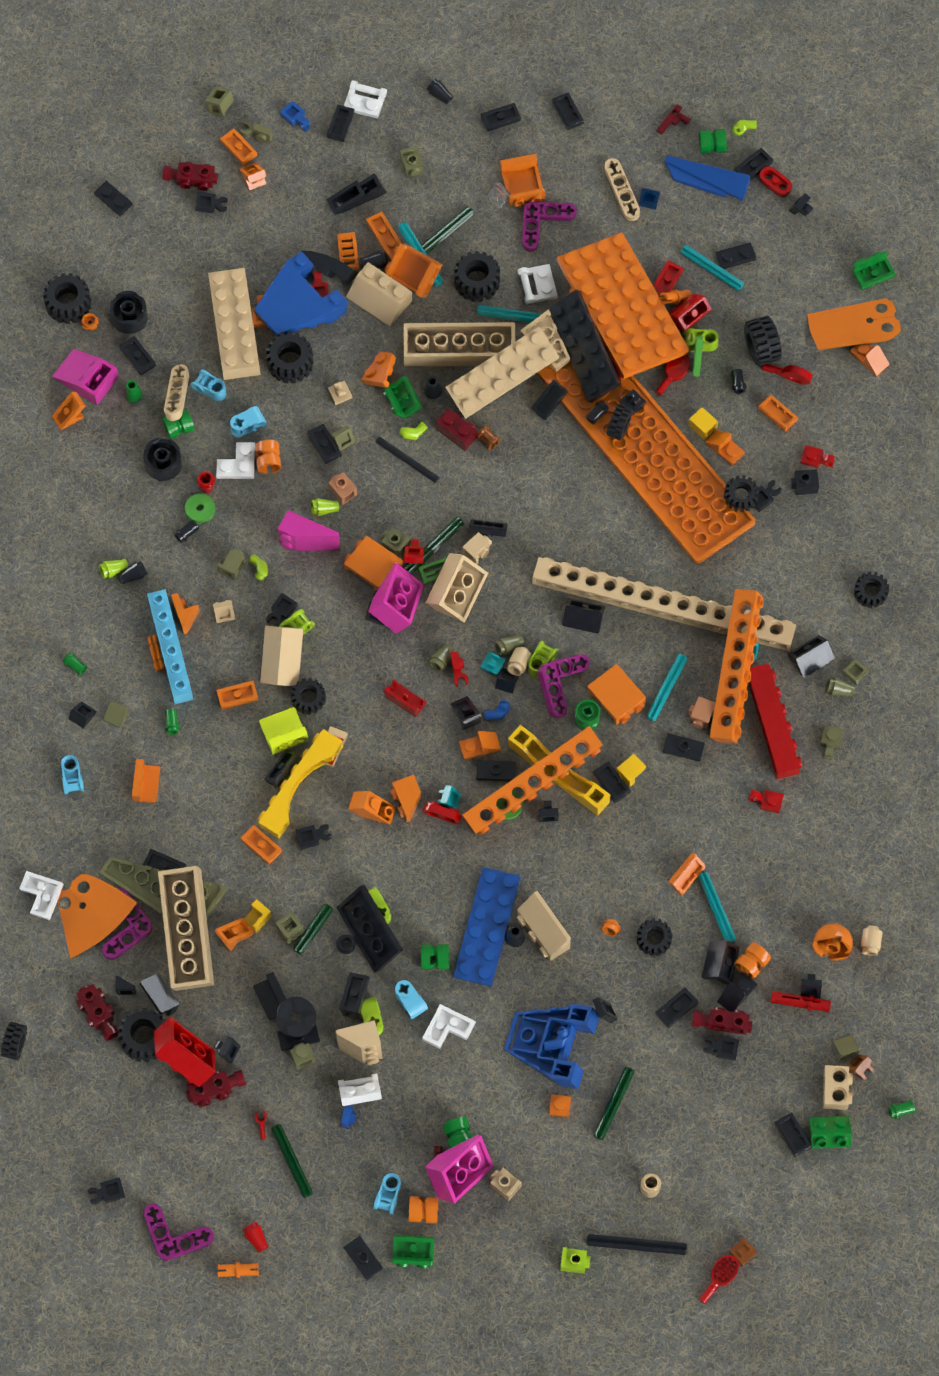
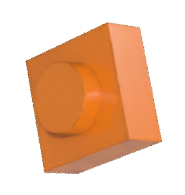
(560, 1105)

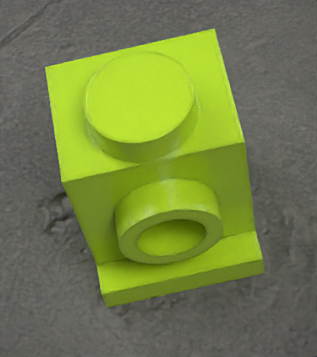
(569, 1266)

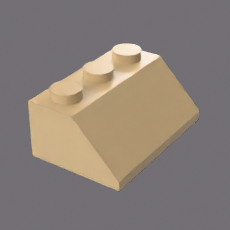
(379, 294)
(457, 587)
(543, 927)
(360, 1042)

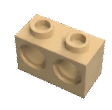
(833, 1087)

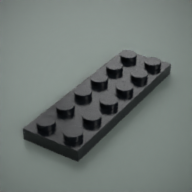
(584, 346)

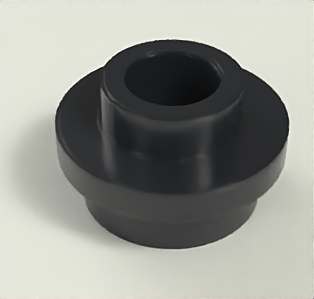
(346, 938)

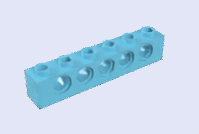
(170, 646)

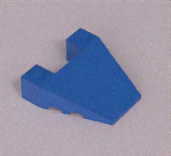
(294, 303)
(543, 1026)

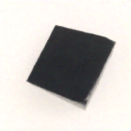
(506, 681)
(82, 714)
(124, 987)

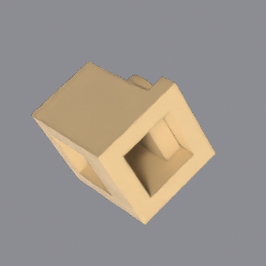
(477, 547)
(507, 1190)

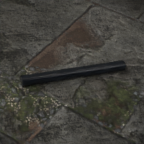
(408, 460)

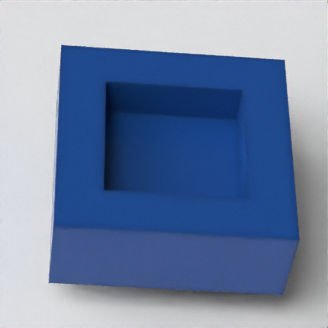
(348, 1117)

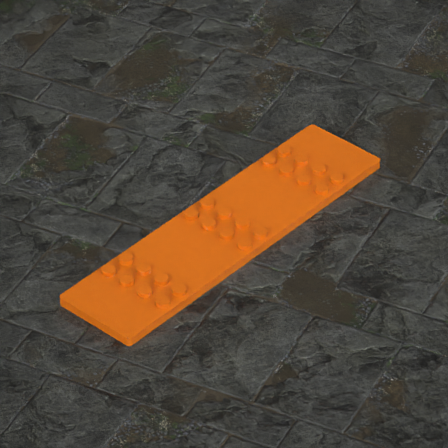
(659, 467)

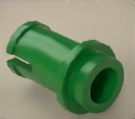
(75, 664)
(171, 722)
(901, 1109)

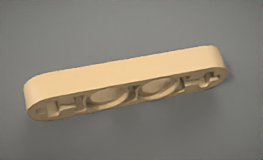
(621, 190)
(176, 392)

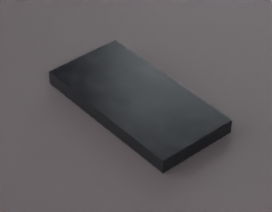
(369, 928)

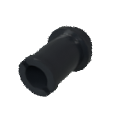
(738, 381)
(600, 409)
(186, 531)

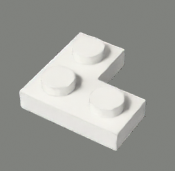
(242, 466)
(46, 893)
(447, 1021)

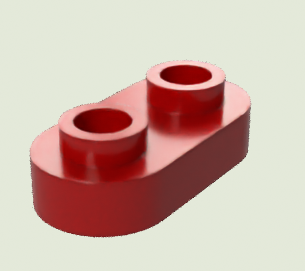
(776, 181)
(447, 814)

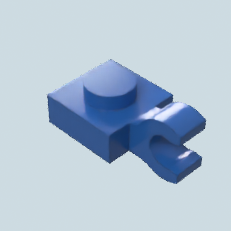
(294, 114)

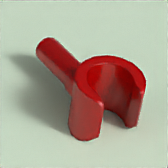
(261, 1124)

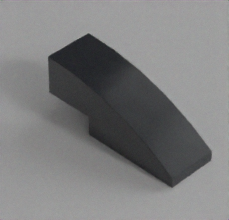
(356, 194)
(331, 266)

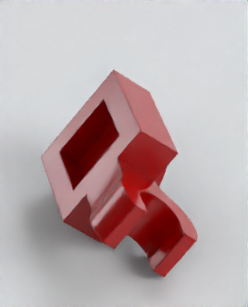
(321, 288)
(814, 457)
(414, 553)
(458, 664)
(769, 801)

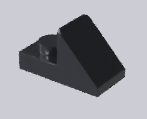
(466, 712)
(737, 992)

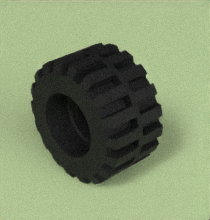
(477, 289)
(71, 310)
(762, 340)
(292, 370)
(128, 1027)

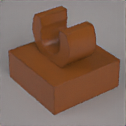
(859, 1065)
(743, 1251)

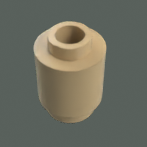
(519, 661)
(871, 940)
(650, 1179)

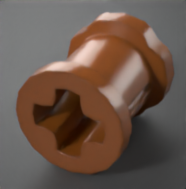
(488, 437)

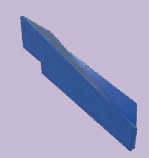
(708, 178)

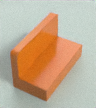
(145, 782)

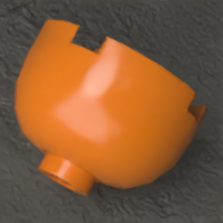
(833, 941)

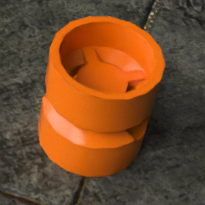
(267, 454)
(754, 958)
(423, 1209)

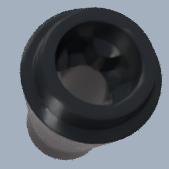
(439, 91)
(377, 259)
(432, 388)
(133, 572)
(515, 940)

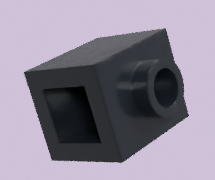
(805, 482)

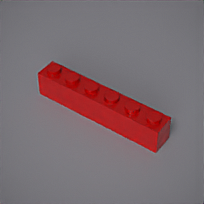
(773, 722)

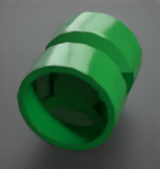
(712, 141)
(183, 425)
(587, 714)
(442, 957)
(457, 1131)

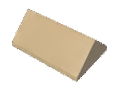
(281, 655)

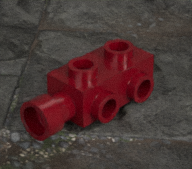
(192, 174)
(93, 1006)
(726, 1020)
(211, 1091)

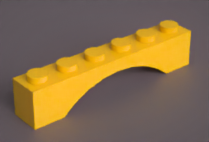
(580, 788)
(276, 817)

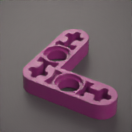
(539, 214)
(556, 674)
(132, 930)
(167, 1241)

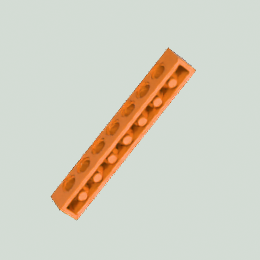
(742, 600)
(586, 737)

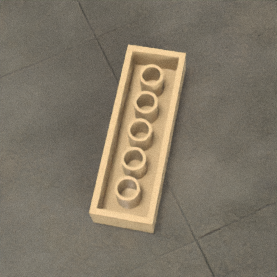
(234, 323)
(455, 343)
(502, 372)
(186, 928)

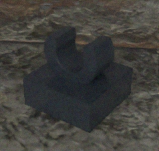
(801, 205)
(633, 401)
(548, 813)
(811, 986)
(227, 1049)

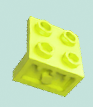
(283, 730)

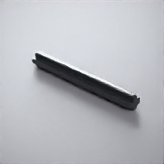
(636, 1244)

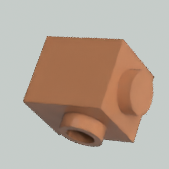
(342, 488)
(701, 713)

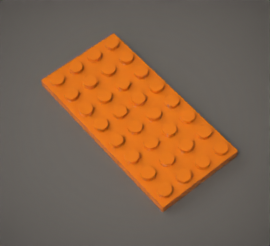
(623, 305)

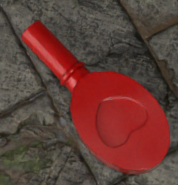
(674, 371)
(792, 373)
(722, 1274)

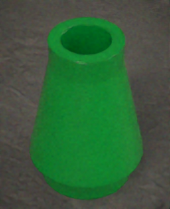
(133, 392)

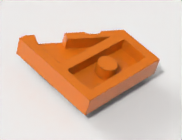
(379, 370)

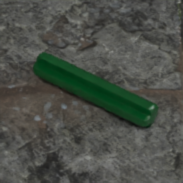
(313, 929)

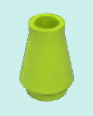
(322, 506)
(112, 568)

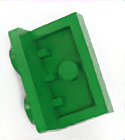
(873, 270)
(402, 398)
(830, 1132)
(413, 1251)

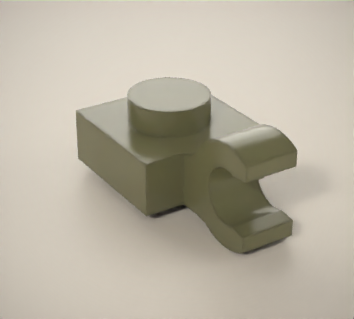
(260, 132)
(831, 739)

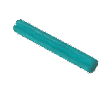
(412, 241)
(712, 268)
(507, 314)
(666, 687)
(716, 907)

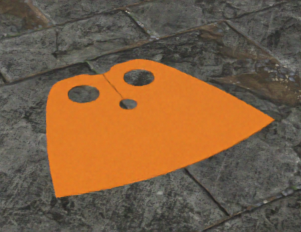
(103, 913)

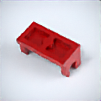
(404, 698)

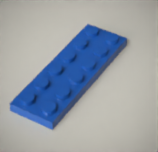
(487, 927)

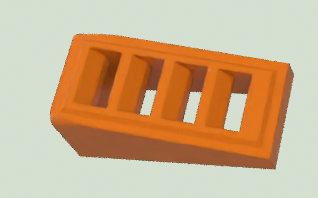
(348, 240)

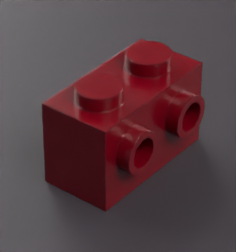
(456, 429)

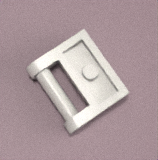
(362, 104)
(543, 282)
(359, 1090)

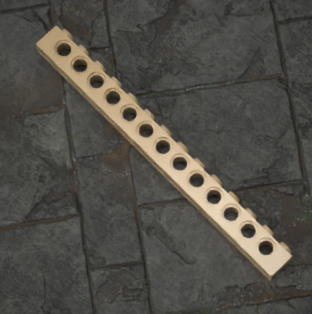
(652, 606)

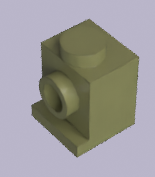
(219, 101)
(411, 161)
(396, 547)
(232, 564)
(289, 928)
(302, 1055)

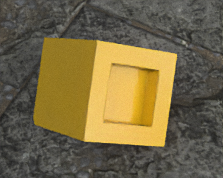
(703, 423)
(630, 769)
(258, 916)

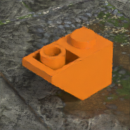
(408, 796)
(371, 807)

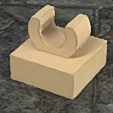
(340, 392)
(224, 611)

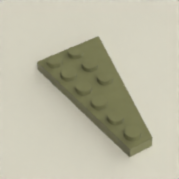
(144, 883)

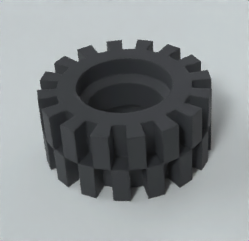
(619, 422)
(743, 483)
(876, 580)
(305, 686)
(657, 926)
(14, 1040)

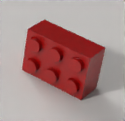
(184, 1052)

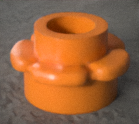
(87, 318)
(612, 925)

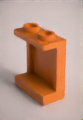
(522, 180)
(413, 269)
(371, 561)
(617, 694)

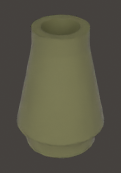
(506, 645)
(440, 658)
(839, 687)

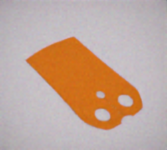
(849, 326)

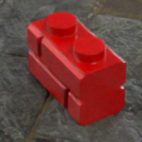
(690, 311)

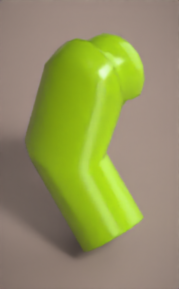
(742, 125)
(413, 433)
(261, 567)

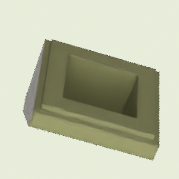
(116, 714)
(846, 1047)

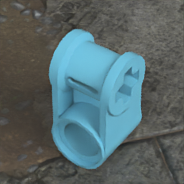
(206, 385)
(247, 422)
(71, 778)
(411, 1001)
(388, 1197)

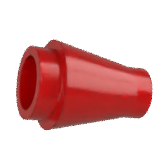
(206, 481)
(255, 1236)

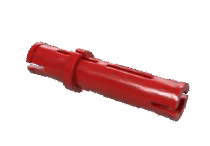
(801, 1001)

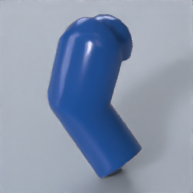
(500, 712)
(560, 1041)

